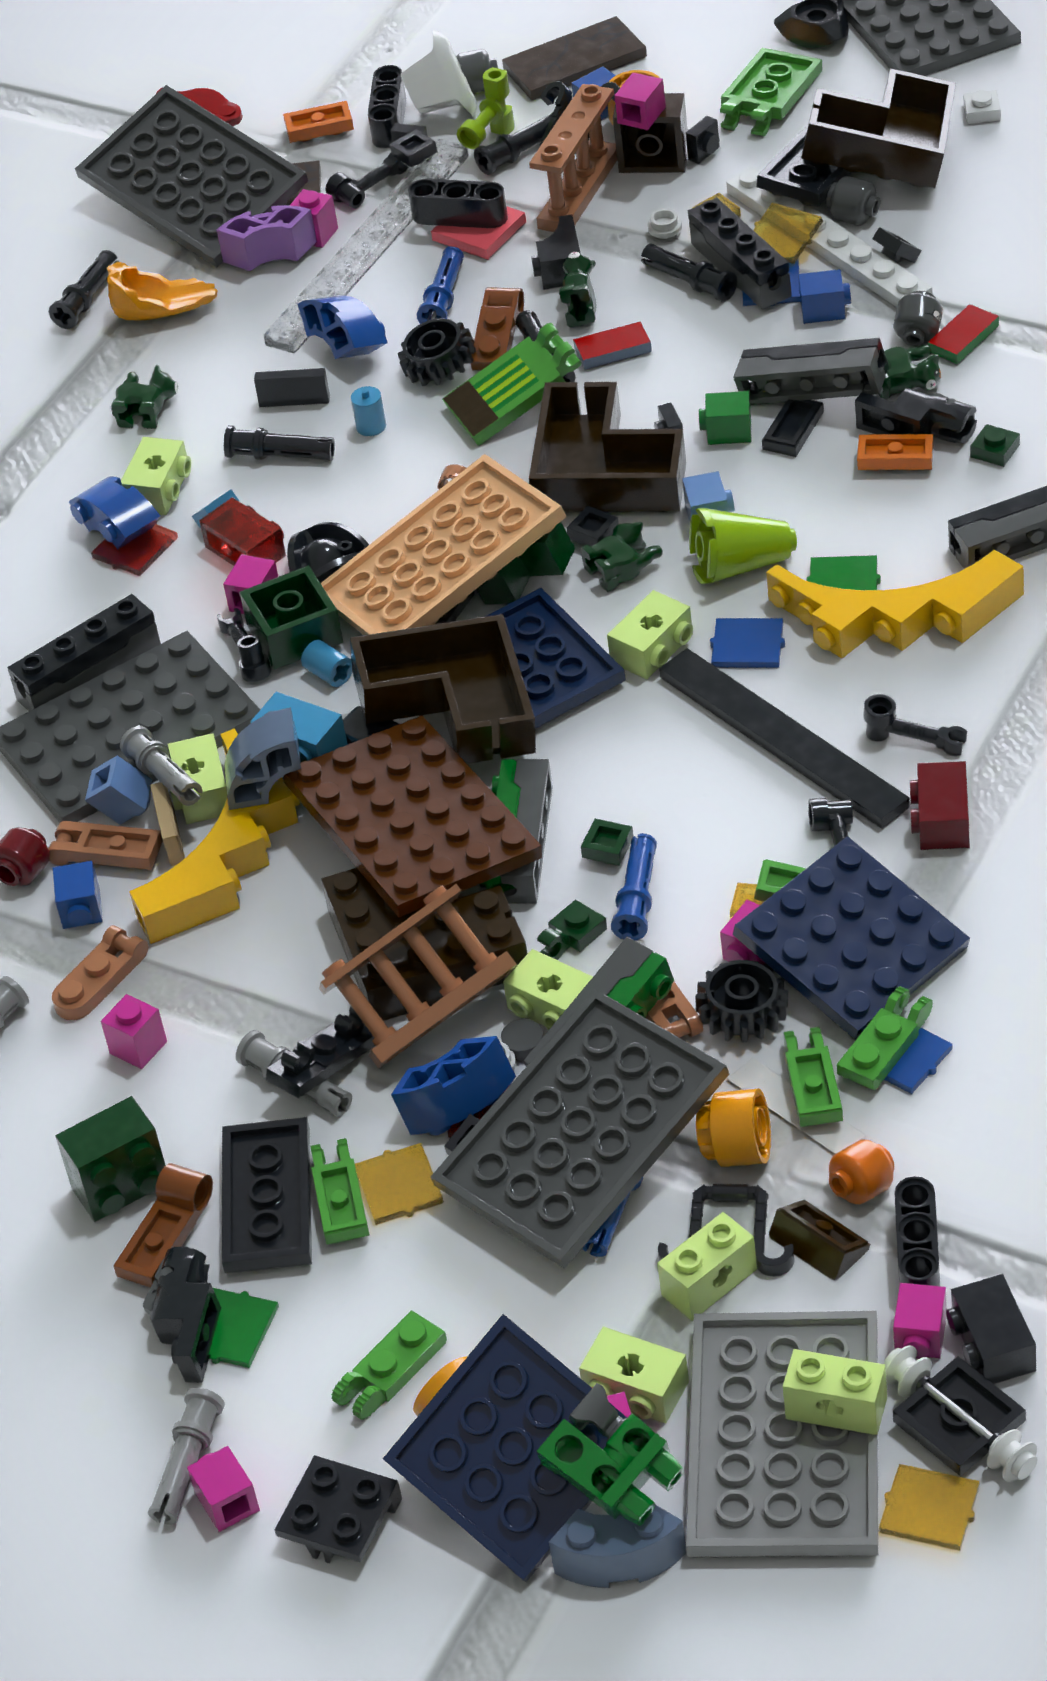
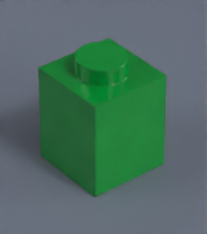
(726, 417)

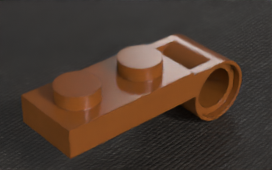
(496, 324)
(179, 1203)

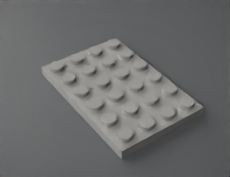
(768, 1479)

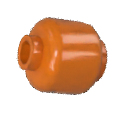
(861, 1171)

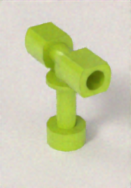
(492, 109)

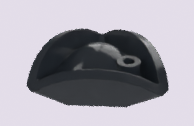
(814, 23)
(324, 548)

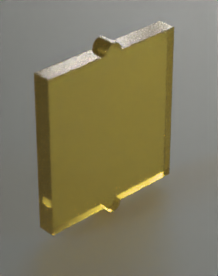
(787, 230)
(398, 1183)
(929, 1507)

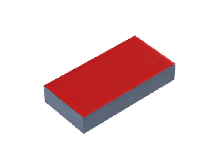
(612, 345)

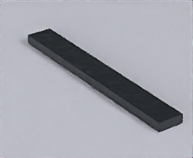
(785, 738)

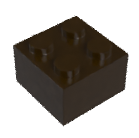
(659, 148)

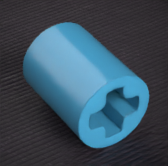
(368, 411)
(327, 663)

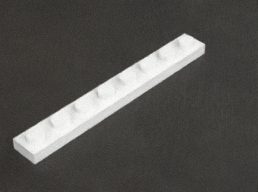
(835, 243)

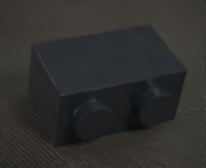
(992, 1329)

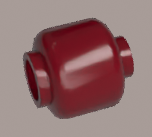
(22, 856)

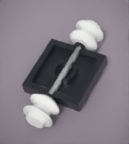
(959, 1415)

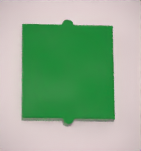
(845, 572)
(240, 1327)

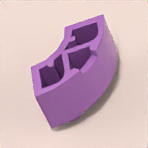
(265, 237)

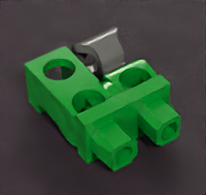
(617, 1472)

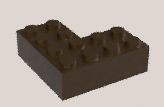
(888, 139)
(597, 464)
(450, 669)
(364, 918)

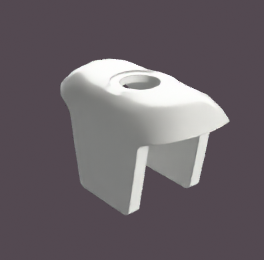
(438, 80)

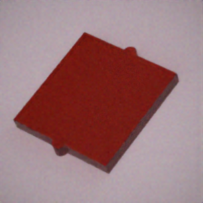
(137, 554)

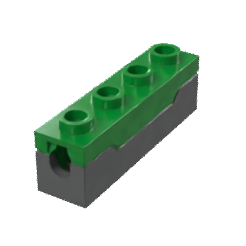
(527, 792)
(629, 976)

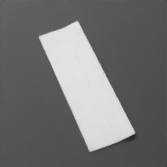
(780, 1099)

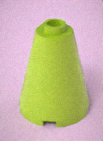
(736, 543)

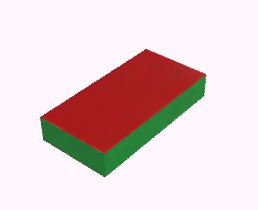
(963, 333)

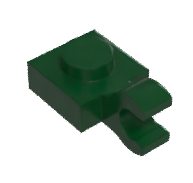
(572, 927)

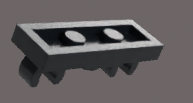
(321, 1055)

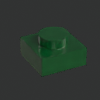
(995, 445)
(607, 841)

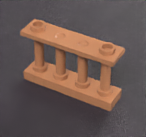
(593, 162)
(420, 1015)

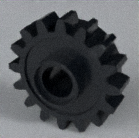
(436, 351)
(741, 1000)

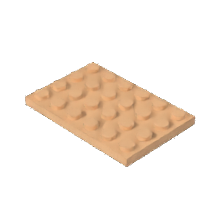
(442, 550)

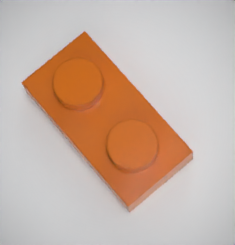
(318, 121)
(895, 452)

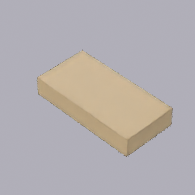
(168, 823)

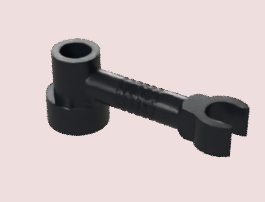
(352, 191)
(253, 663)
(881, 721)
(830, 816)

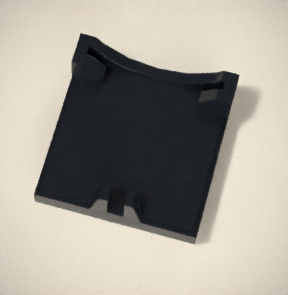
(337, 1509)

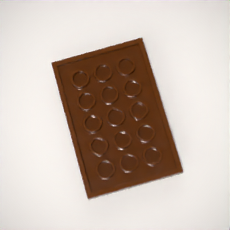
(411, 814)

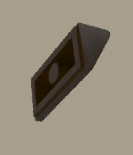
(817, 1238)

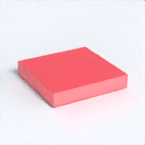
(480, 241)

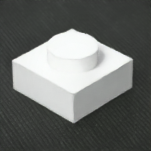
(982, 106)

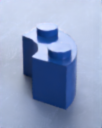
(343, 324)
(114, 511)
(453, 1085)

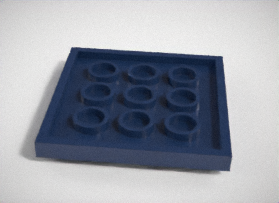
(556, 656)
(850, 935)
(480, 1445)

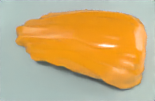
(151, 296)

